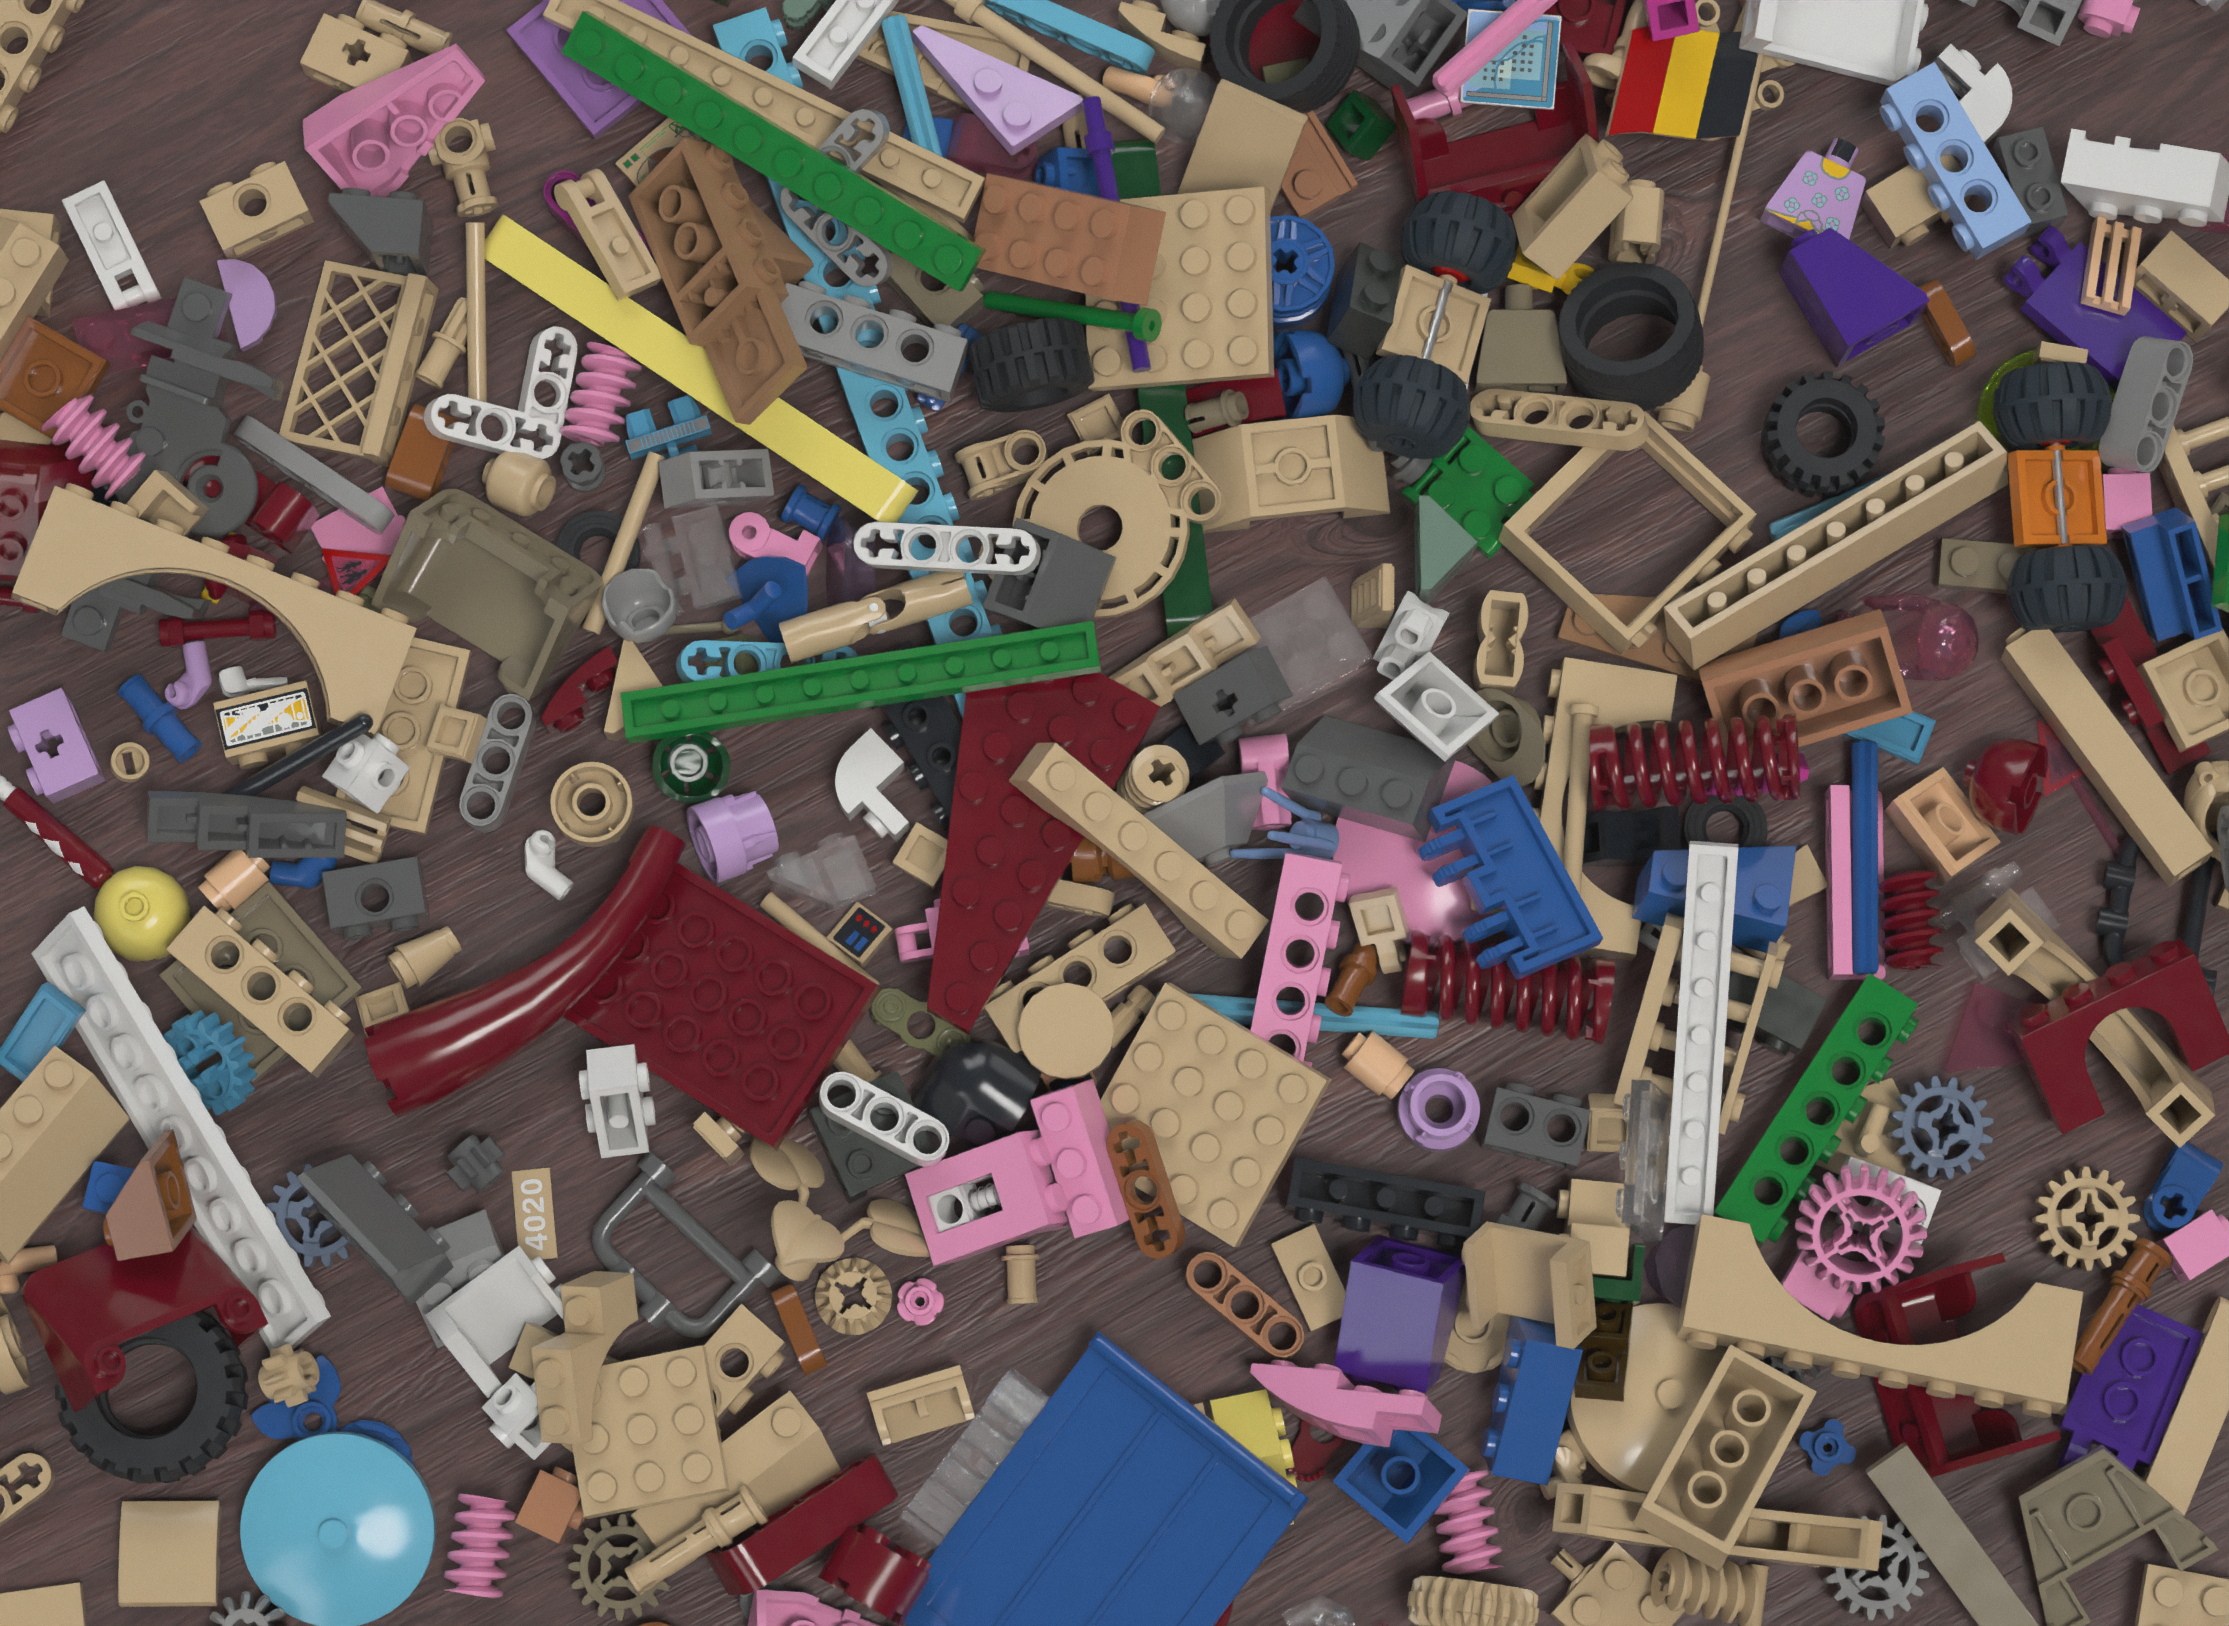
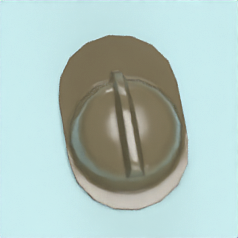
(1512, 741)

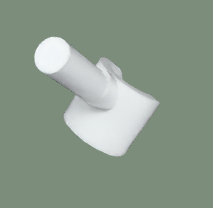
(235, 684)

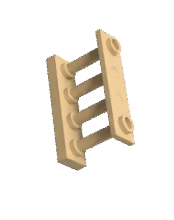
(2191, 488)
(1665, 991)

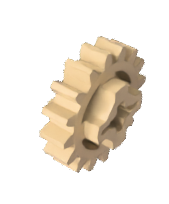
(2086, 1241)

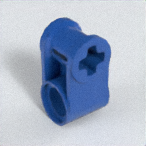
(2183, 1180)

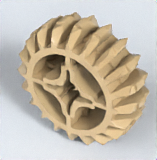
(1470, 1603)

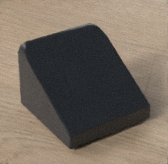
(1197, 757)

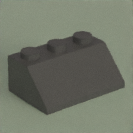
(1367, 777)
(378, 1225)

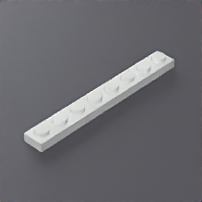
(1701, 1031)

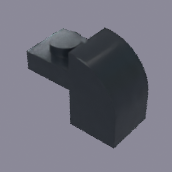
(1630, 838)

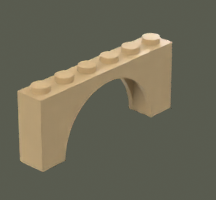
(1622, 698)
(2161, 1081)

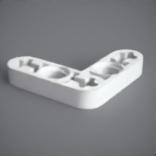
(529, 414)

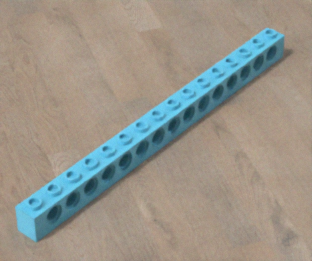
(757, 35)

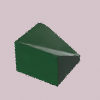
(1361, 125)

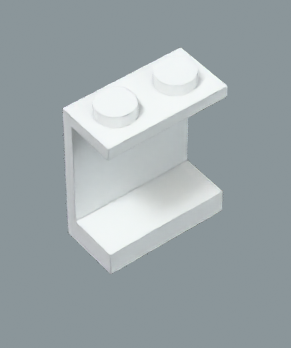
(491, 1312)

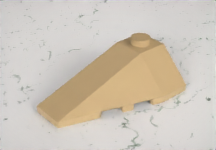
(774, 1454)

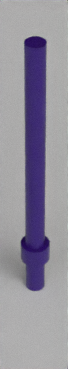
(1100, 147)

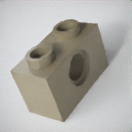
(934, 307)

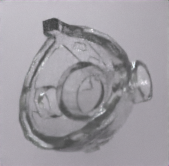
(1182, 103)

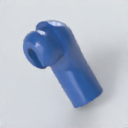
(302, 874)

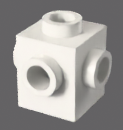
(367, 770)
(516, 1416)

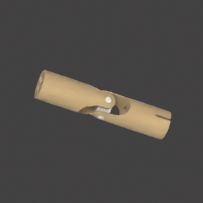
(852, 621)

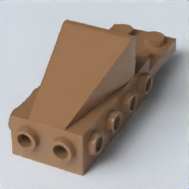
(724, 272)

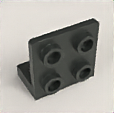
(857, 1160)

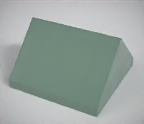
(1439, 548)

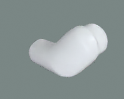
(540, 864)

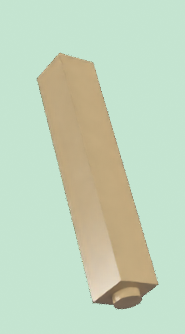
(2106, 753)

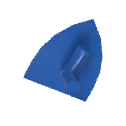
(771, 592)

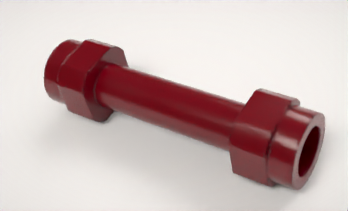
(176, 631)

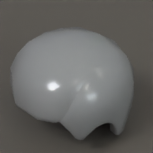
(1191, 15)
(639, 605)

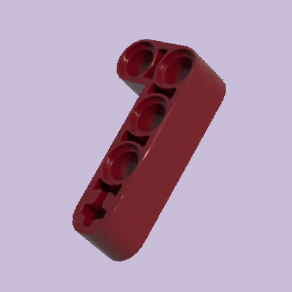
(279, 513)
(803, 1526)

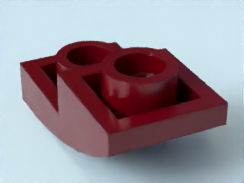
(1262, 396)
(568, 703)

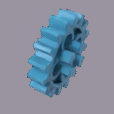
(227, 1081)

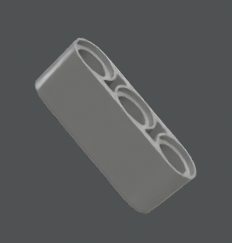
(2146, 404)
(497, 740)

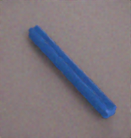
(1864, 857)

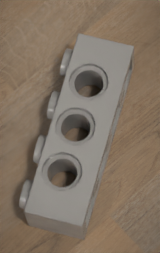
(932, 376)

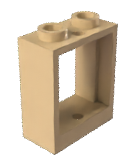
(1572, 205)

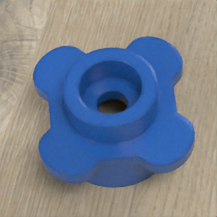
(1813, 1444)

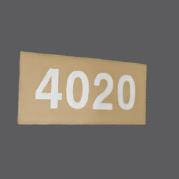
(534, 1213)

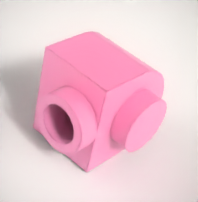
(2108, 17)

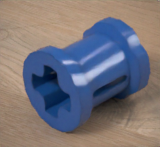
(811, 512)

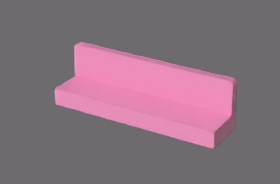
(1839, 880)

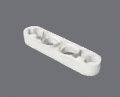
(947, 544)

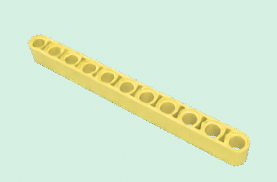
(689, 369)

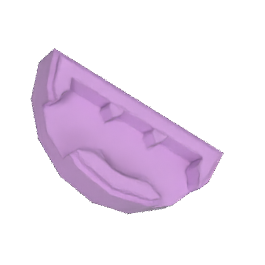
(252, 302)

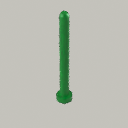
(1144, 324)

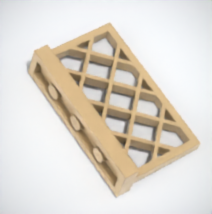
(397, 360)

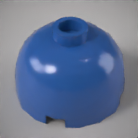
(1309, 373)

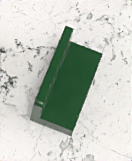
(1627, 1290)

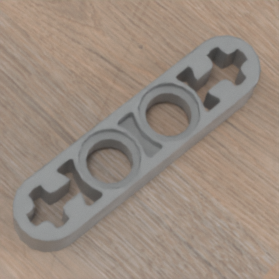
(313, 475)

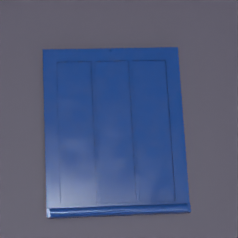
(1111, 1513)

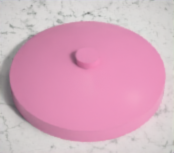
(1390, 860)

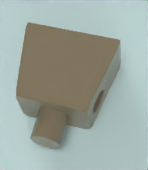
(1520, 347)

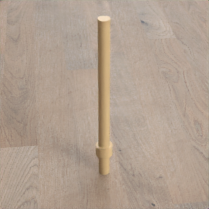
(976, 11)

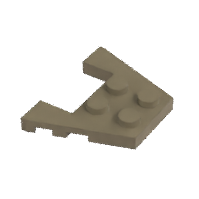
(2089, 1513)

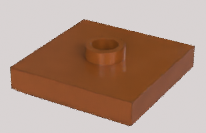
(45, 373)

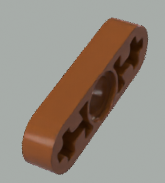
(1170, 1217)

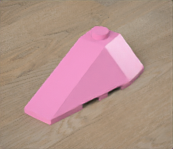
(385, 126)

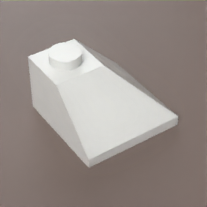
(1436, 706)

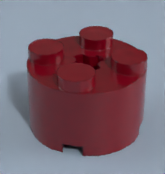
(876, 1575)

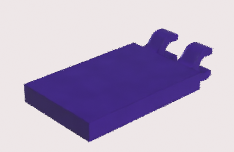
(2058, 311)
(2130, 1390)

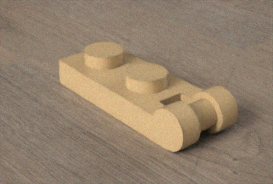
(608, 233)

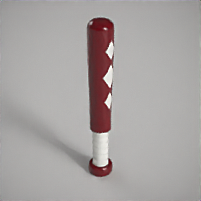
(56, 836)

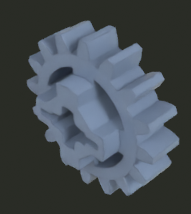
(1959, 1132)
(313, 1237)

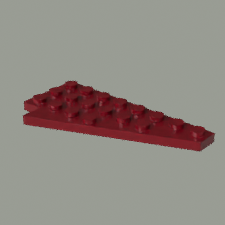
(1000, 843)

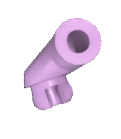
(195, 679)

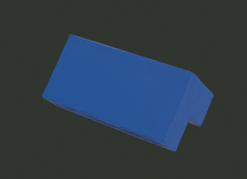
(2171, 575)

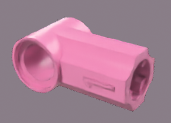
(1270, 755)

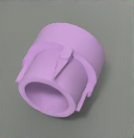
(731, 834)
(1438, 1084)

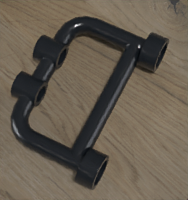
(2113, 921)

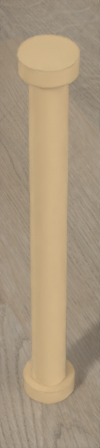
(1578, 790)

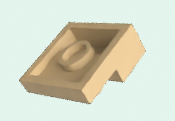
(2192, 689)

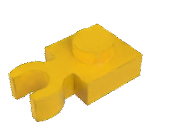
(1529, 273)

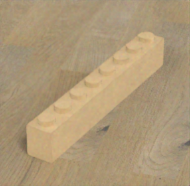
(1836, 545)

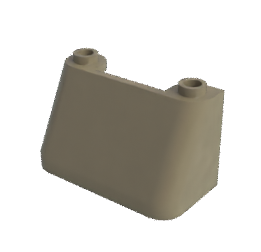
(489, 585)

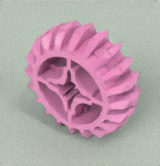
(1878, 1216)

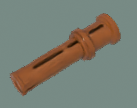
(2128, 1289)

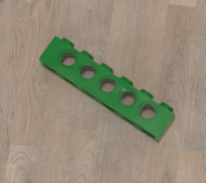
(1872, 1004)

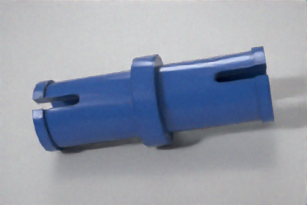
(159, 718)

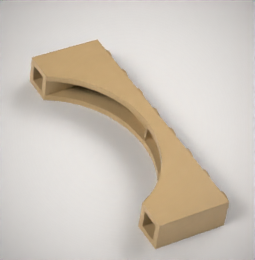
(93, 544)
(1739, 1302)

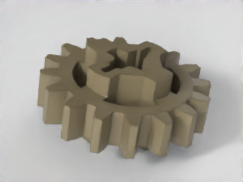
(606, 1552)

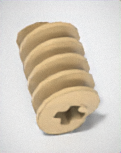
(1153, 778)
(1695, 1584)

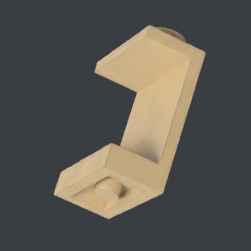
(1530, 1278)

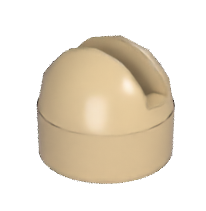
(139, 762)

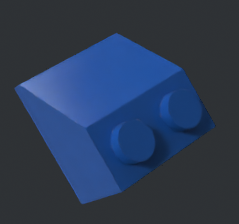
(1401, 1482)

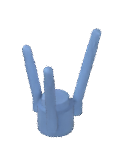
(1305, 837)

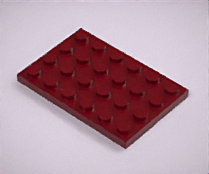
(727, 1006)

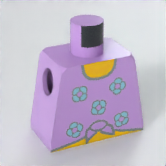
(1818, 193)

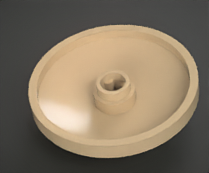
(1662, 1388)

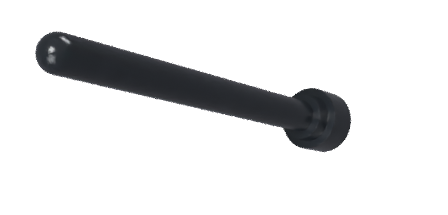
(303, 756)

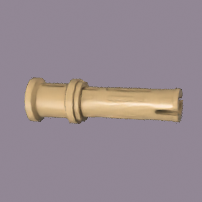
(716, 1528)

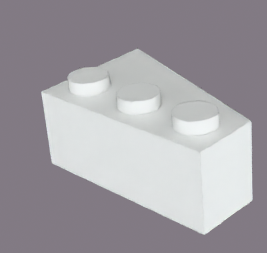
(2146, 182)

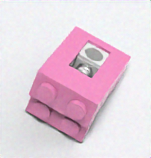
(1022, 1185)

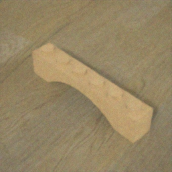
(1102, 816)

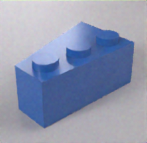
(1760, 892)
(1529, 1402)

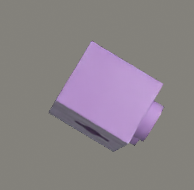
(76, 764)

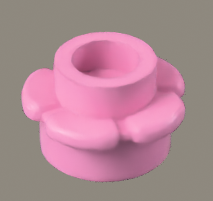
(910, 1292)

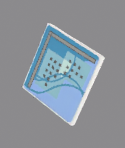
(1520, 73)

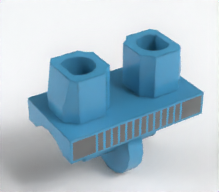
(687, 427)

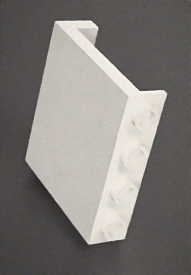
(1842, 36)

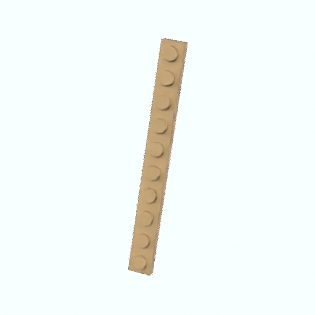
(897, 164)

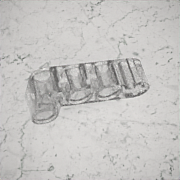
(974, 1458)

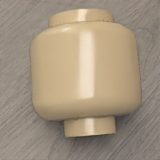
(519, 483)

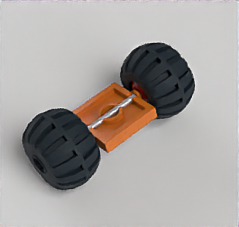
(2058, 497)

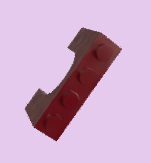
(2056, 1033)

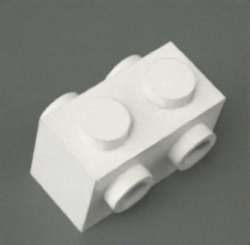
(617, 1105)

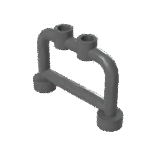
(657, 1307)

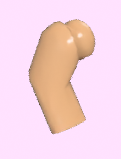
(1130, 83)
(25, 1261)

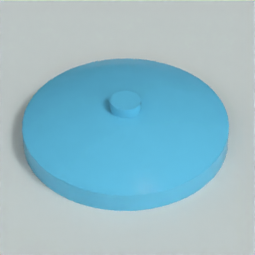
(338, 1529)

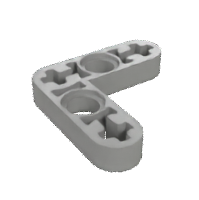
(801, 217)

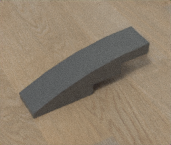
(246, 823)

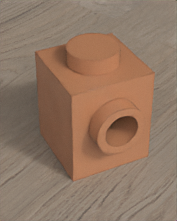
(553, 1505)

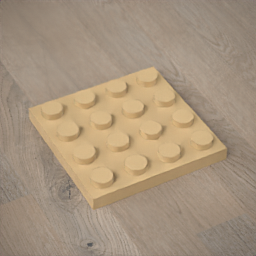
(1210, 294)
(1218, 1107)

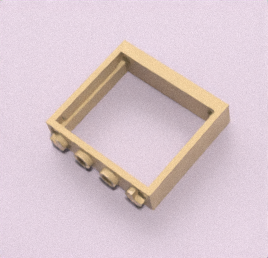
(1681, 466)

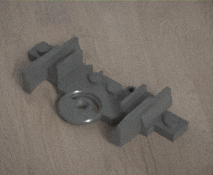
(176, 431)

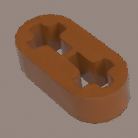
(1946, 325)
(799, 1329)

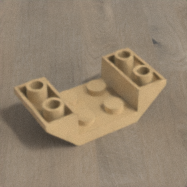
(1291, 471)

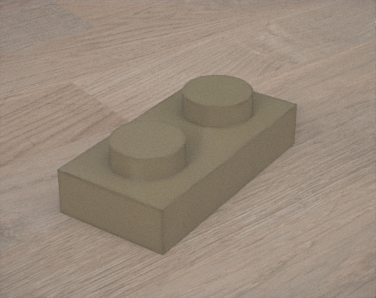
(1976, 565)

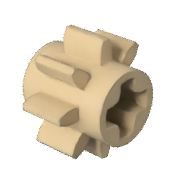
(288, 1375)

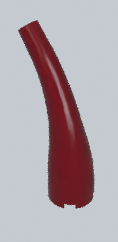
(473, 1032)

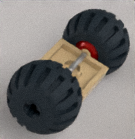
(1417, 393)

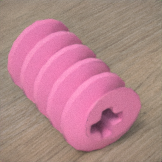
(600, 395)
(95, 444)
(1467, 1527)
(480, 1546)

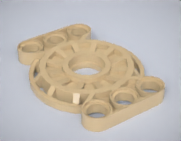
(1139, 495)

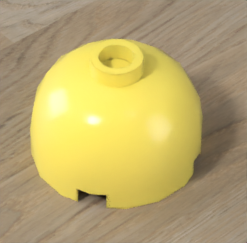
(141, 912)

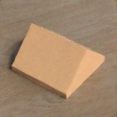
(1941, 825)

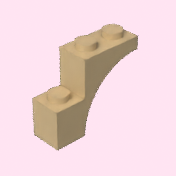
(568, 1365)

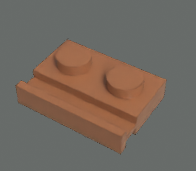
(1316, 172)

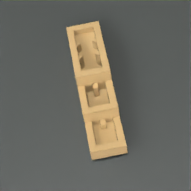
(1189, 654)

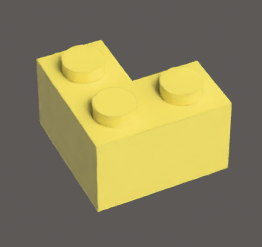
(1257, 1427)

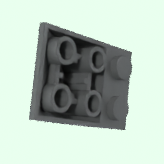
(1396, 36)

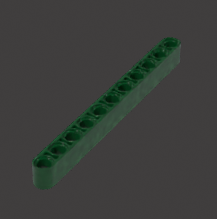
(1189, 592)

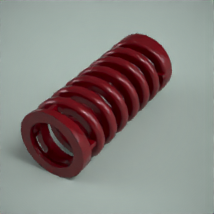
(1781, 779)
(1424, 970)

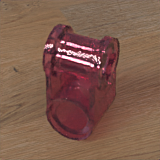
(980, 151)

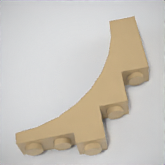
(1767, 1535)

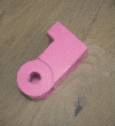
(754, 538)

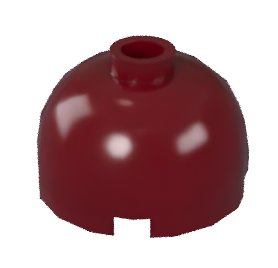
(2005, 783)

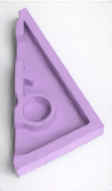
(1005, 98)

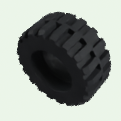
(197, 1439)

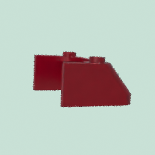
(1503, 162)
(1938, 1430)

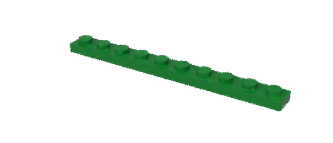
(773, 151)
(860, 682)

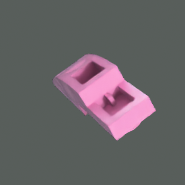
(1338, 1407)

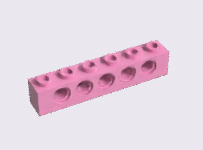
(1299, 875)

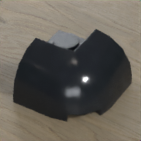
(976, 1090)

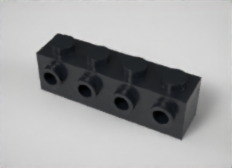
(932, 740)
(1384, 1200)

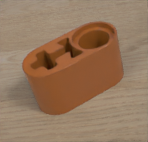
(419, 457)

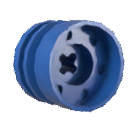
(1305, 292)

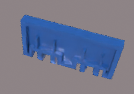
(1512, 868)

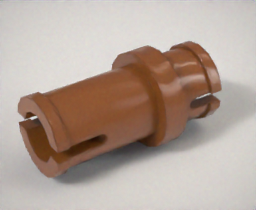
(1356, 973)

